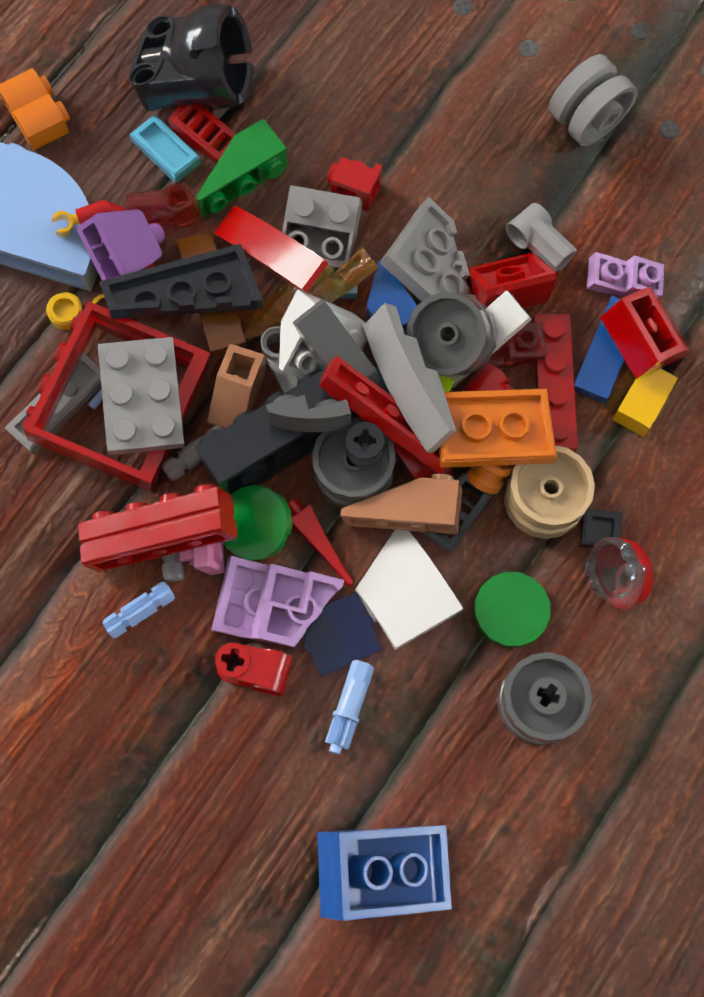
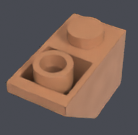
(236, 385)

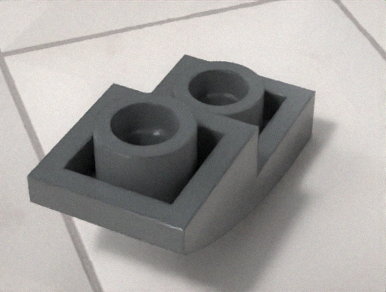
(293, 414)

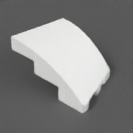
(406, 591)

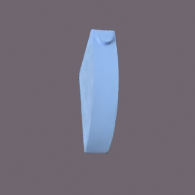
(29, 197)

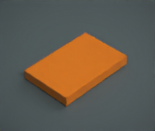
(499, 429)

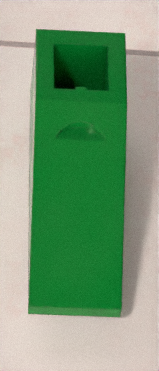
(247, 162)

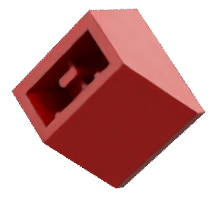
(645, 332)

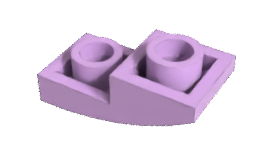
(623, 277)

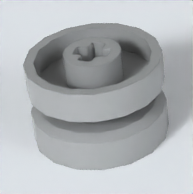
(592, 100)

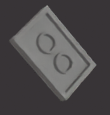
(140, 396)

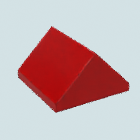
(522, 276)

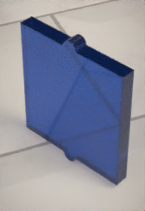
(341, 635)

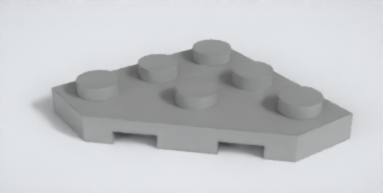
(427, 255)

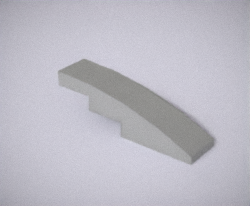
(411, 384)

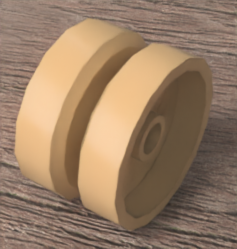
(544, 513)

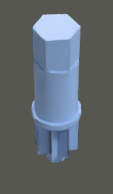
(349, 706)

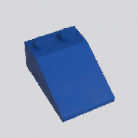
(383, 872)

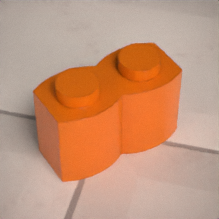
(33, 108)

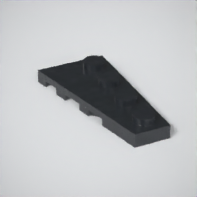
(186, 286)

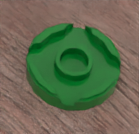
(261, 523)
(512, 609)

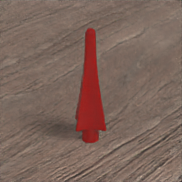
(308, 526)

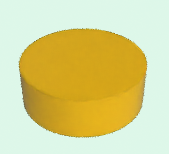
(62, 309)

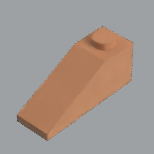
(417, 506)

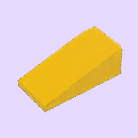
(645, 401)

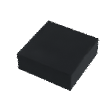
(597, 525)

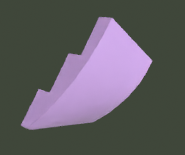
(270, 601)

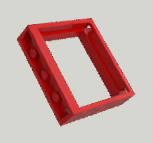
(67, 358)

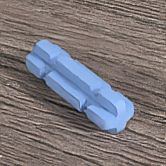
(138, 609)

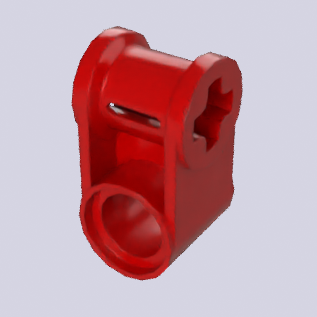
(261, 670)

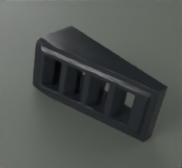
(469, 520)

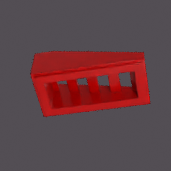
(188, 118)

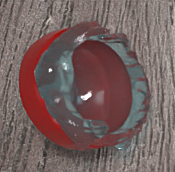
(620, 572)

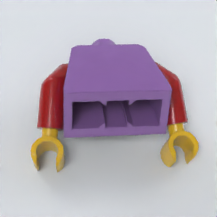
(114, 238)

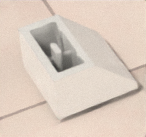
(294, 353)

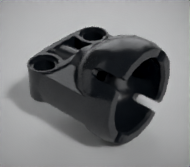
(190, 62)

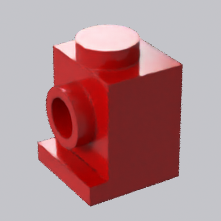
(355, 180)

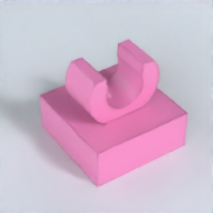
(206, 559)

